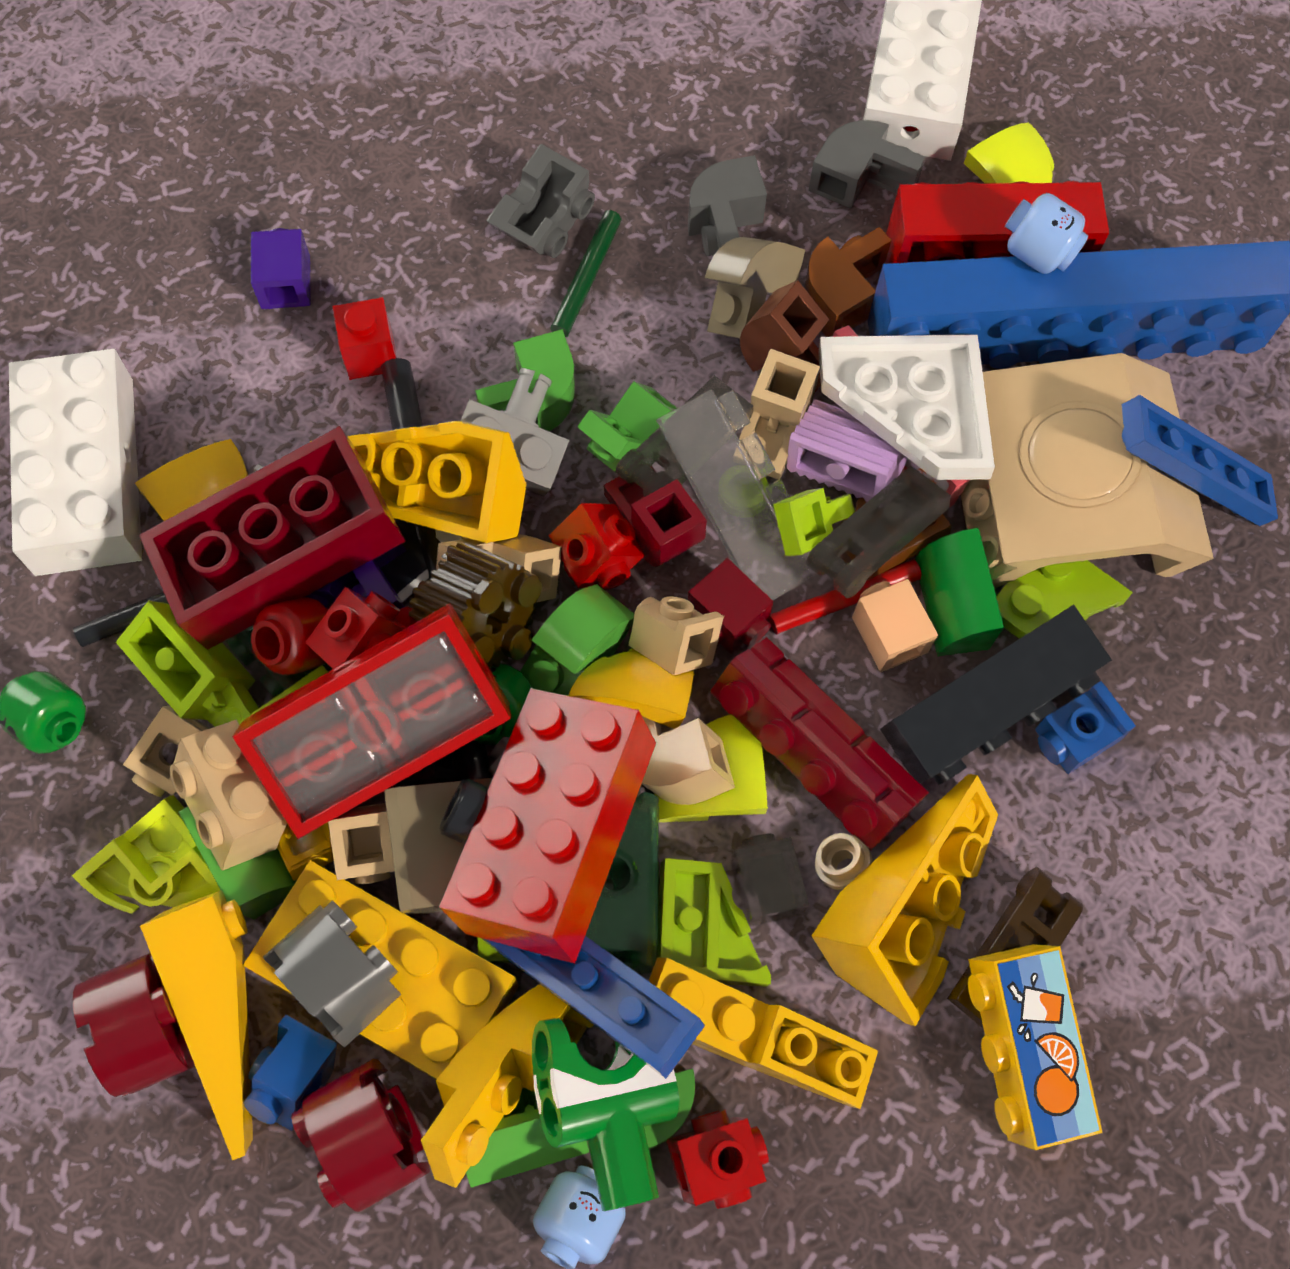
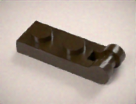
(1021, 928)

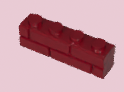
(818, 742)

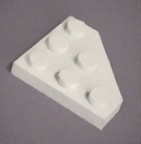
(916, 396)

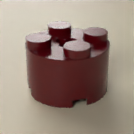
(130, 1027)
(361, 1137)

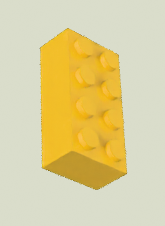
(441, 984)

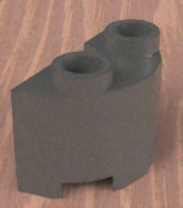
(545, 203)
(333, 973)

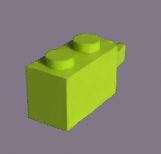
(187, 675)

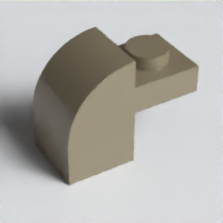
(745, 275)

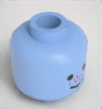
(1046, 233)
(573, 1220)

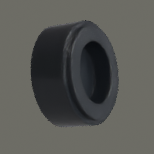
(463, 810)

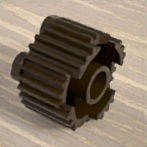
(489, 597)

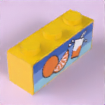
(1033, 1046)

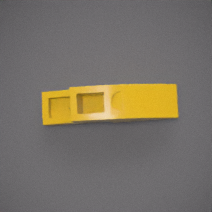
(769, 1036)
(488, 1080)

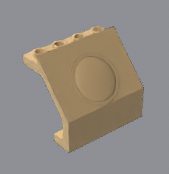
(1065, 476)

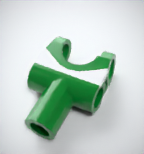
(604, 1109)

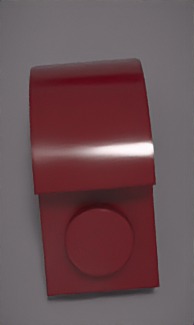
(663, 521)

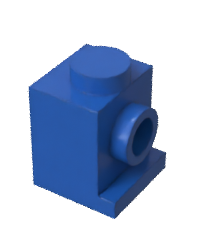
(1099, 715)
(289, 1072)

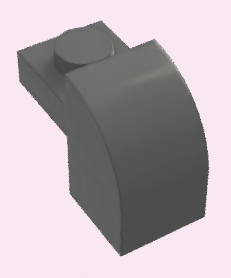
(862, 155)
(726, 198)

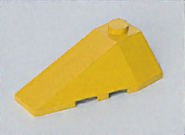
(448, 478)
(895, 913)
(204, 977)

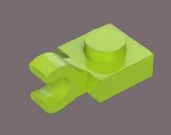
(809, 518)

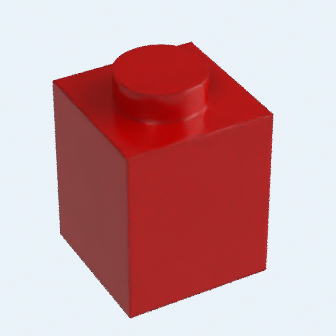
(364, 336)

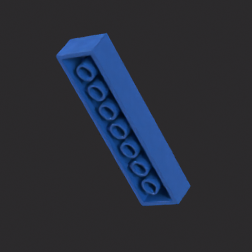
(1095, 307)

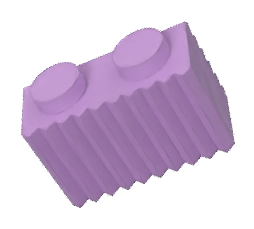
(842, 452)

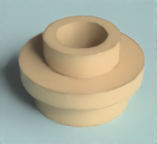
(833, 851)

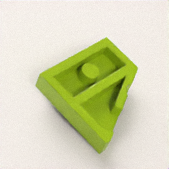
(1054, 588)
(704, 925)

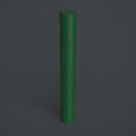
(586, 272)

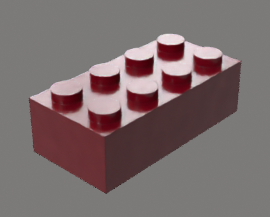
(270, 538)

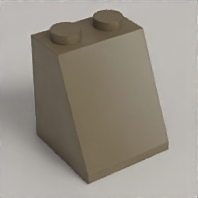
(421, 854)

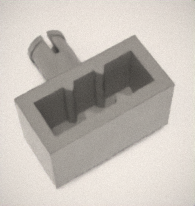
(536, 448)

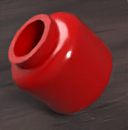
(281, 635)

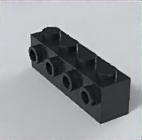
(996, 695)

